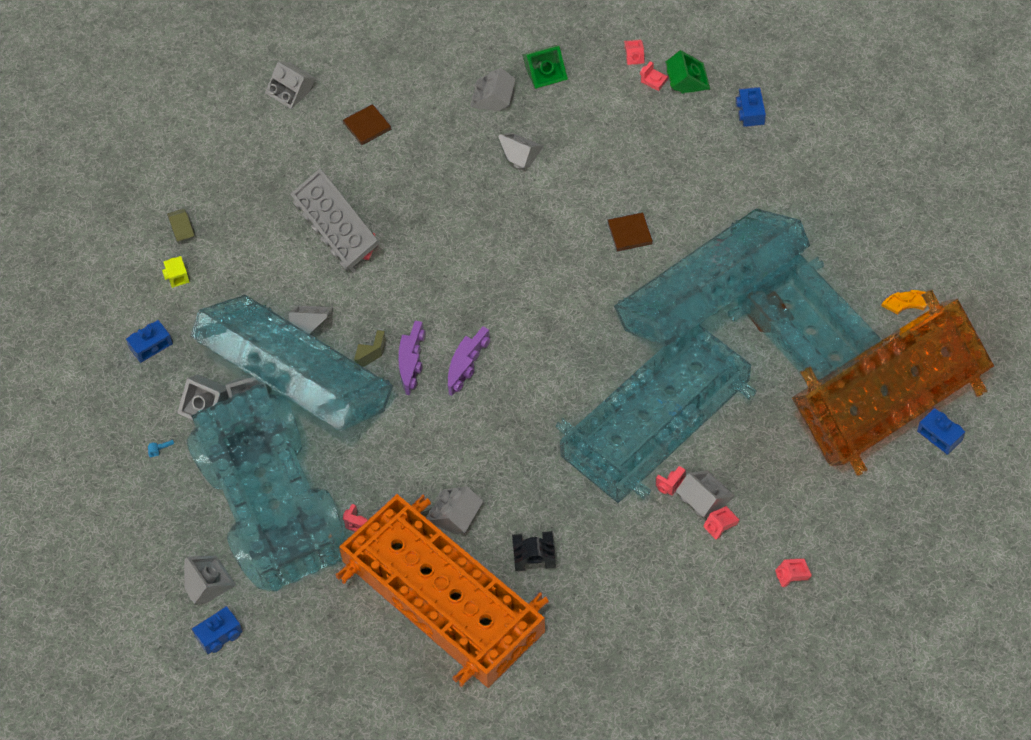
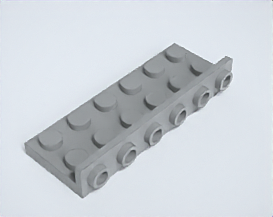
(334, 219)

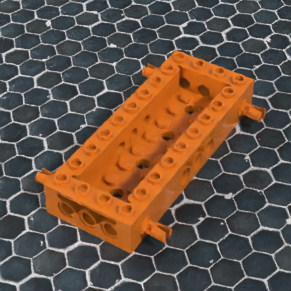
(426, 598)

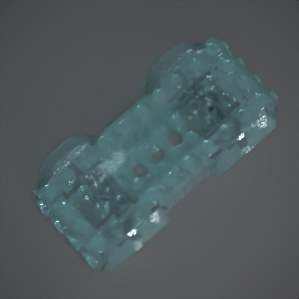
(268, 543)

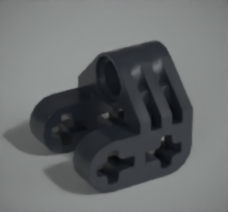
(533, 550)

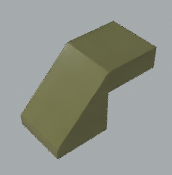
(180, 224)
(366, 353)

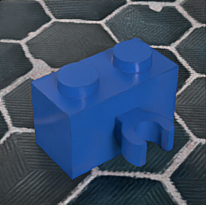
(751, 107)
(149, 341)
(941, 431)
(217, 630)

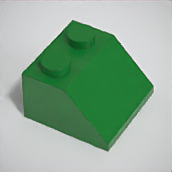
(545, 66)
(686, 73)

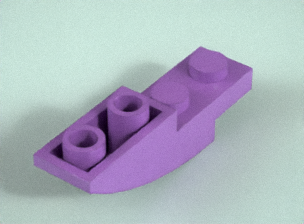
(409, 357)
(463, 360)

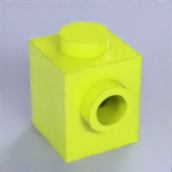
(175, 272)

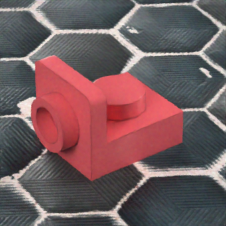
(634, 52)
(652, 77)
(672, 482)
(352, 521)
(720, 521)
(792, 570)

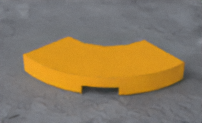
(901, 301)

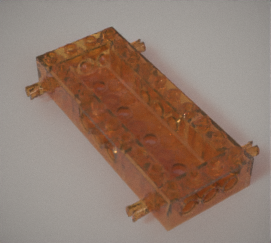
(858, 382)

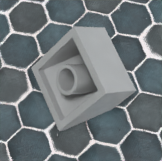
(200, 394)
(704, 492)

